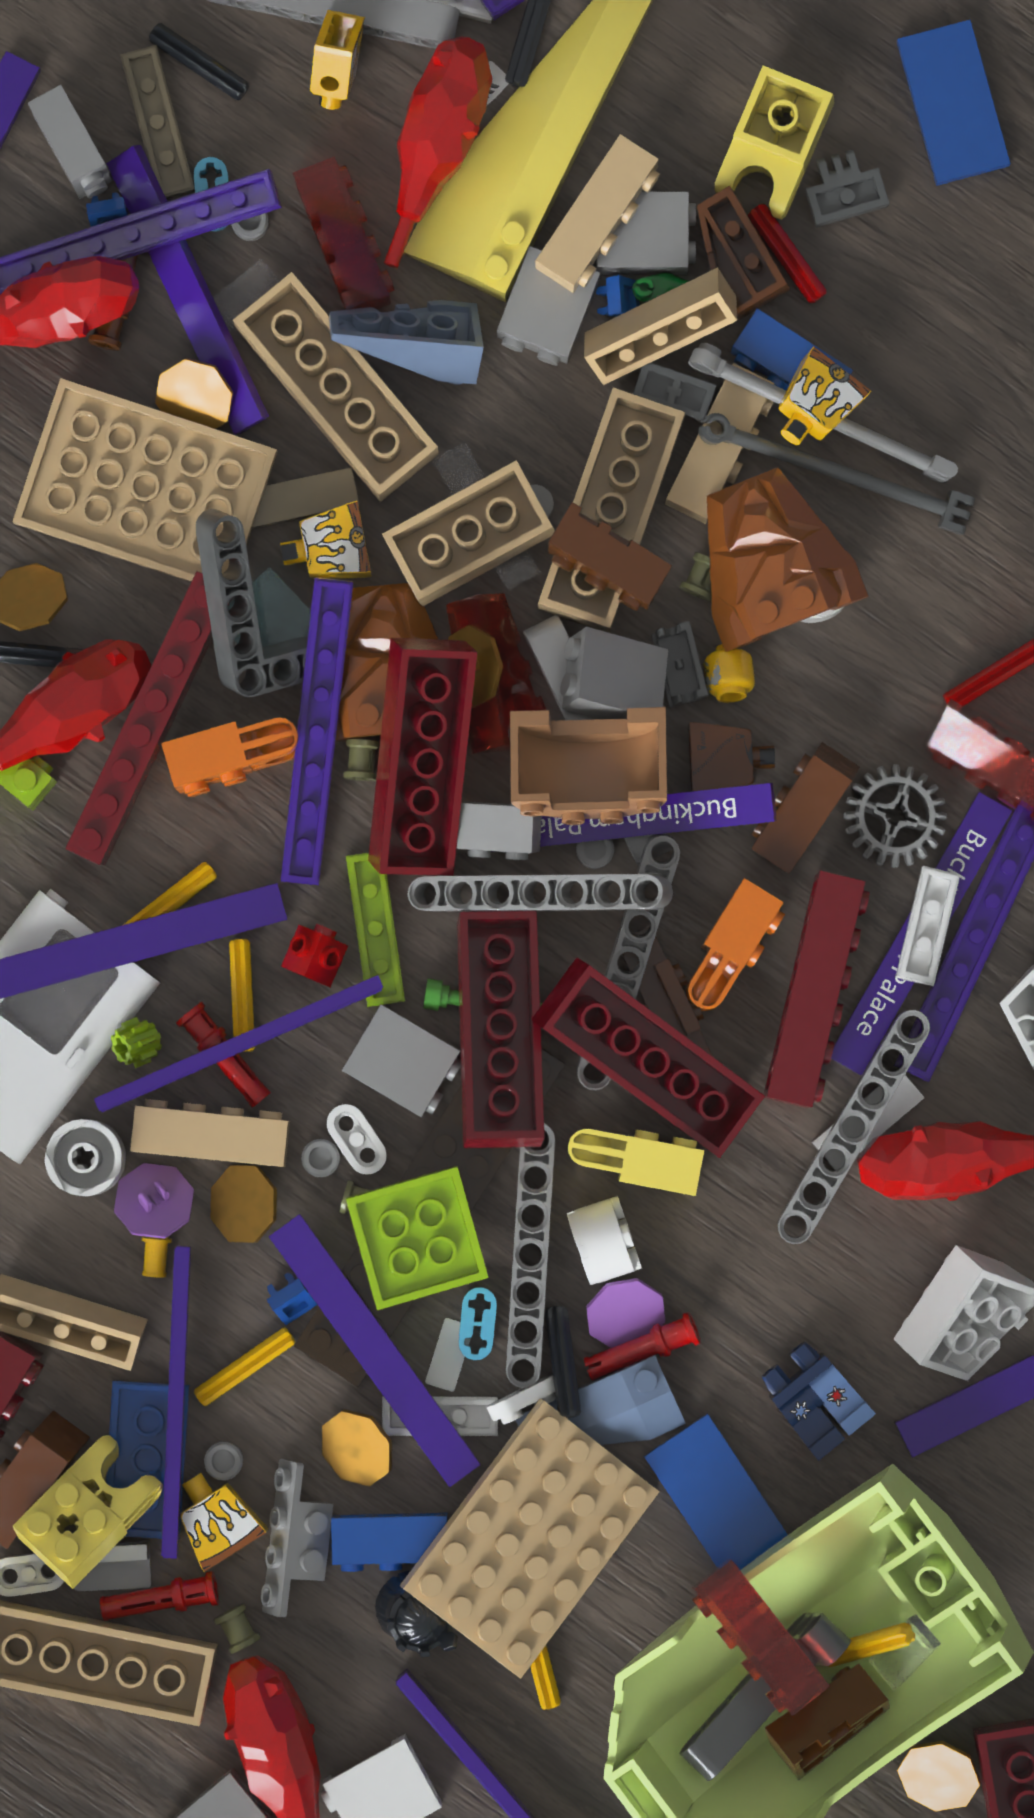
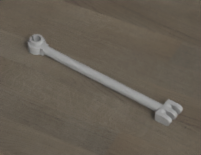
(708, 361)

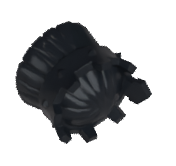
(410, 1621)

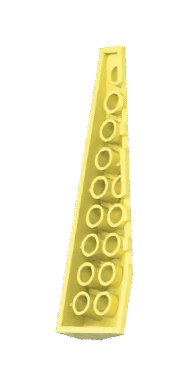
(524, 154)

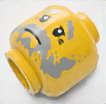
(729, 674)

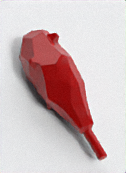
(438, 130)
(66, 301)
(75, 701)
(944, 1160)
(272, 1737)

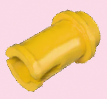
(155, 1256)

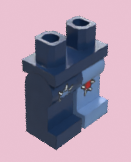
(810, 1389)

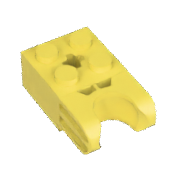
(775, 149)
(640, 1158)
(95, 1508)

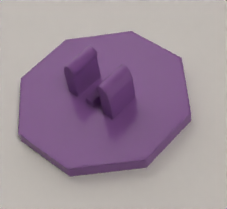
(154, 1200)
(624, 1311)

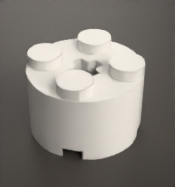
(65, 1150)
(604, 1240)

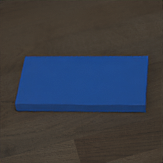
(953, 102)
(140, 1430)
(715, 1494)

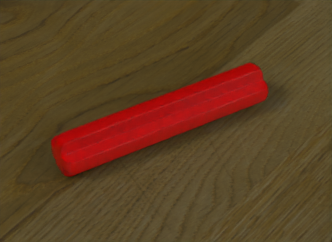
(787, 253)
(992, 675)

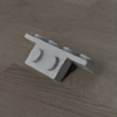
(296, 1541)

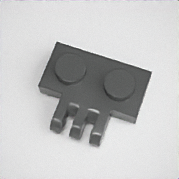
(845, 191)

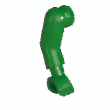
(655, 285)

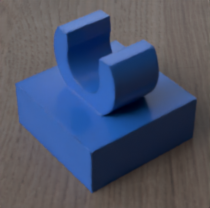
(105, 210)
(619, 296)
(291, 1300)

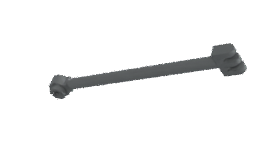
(947, 509)

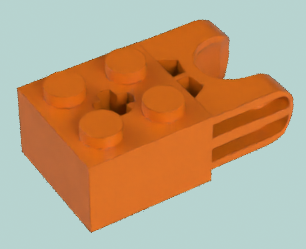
(228, 754)
(733, 943)

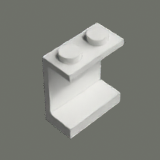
(383, 1786)

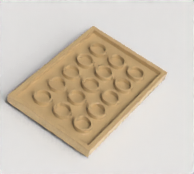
(137, 480)
(529, 1538)

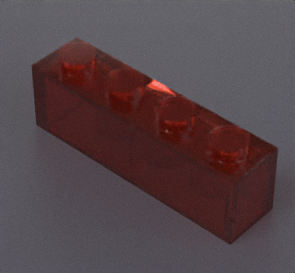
(341, 235)
(491, 720)
(984, 757)
(760, 1638)

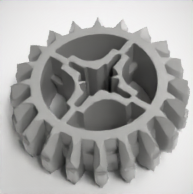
(912, 821)

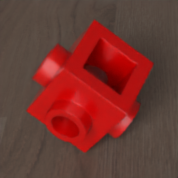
(315, 954)

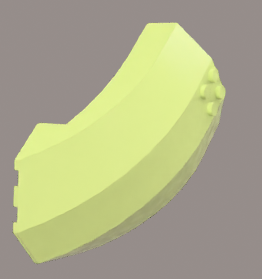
(864, 1567)

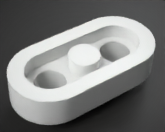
(356, 1139)
(510, 1406)
(30, 1576)

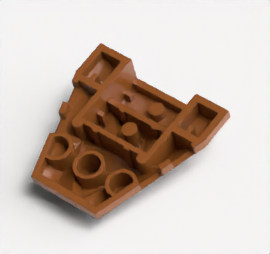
(772, 560)
(374, 619)

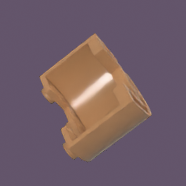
(588, 765)

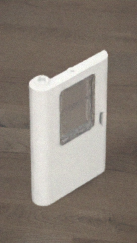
(51, 1022)

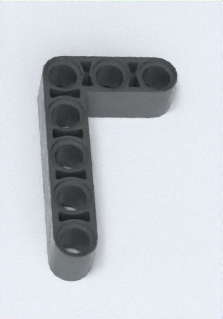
(242, 617)
(747, 1704)

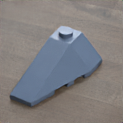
(431, 341)
(626, 1405)

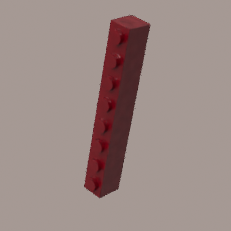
(145, 728)

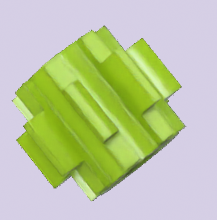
(136, 1042)

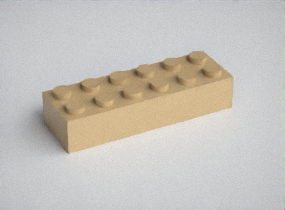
(336, 387)
(619, 490)
(105, 1663)

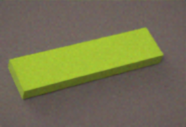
(375, 929)

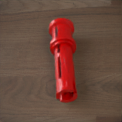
(207, 1035)
(660, 1341)
(179, 1594)

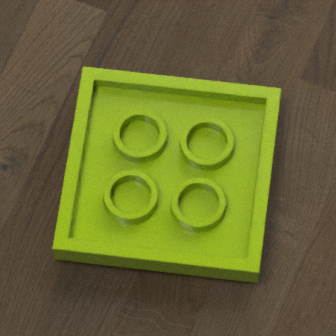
(416, 1237)

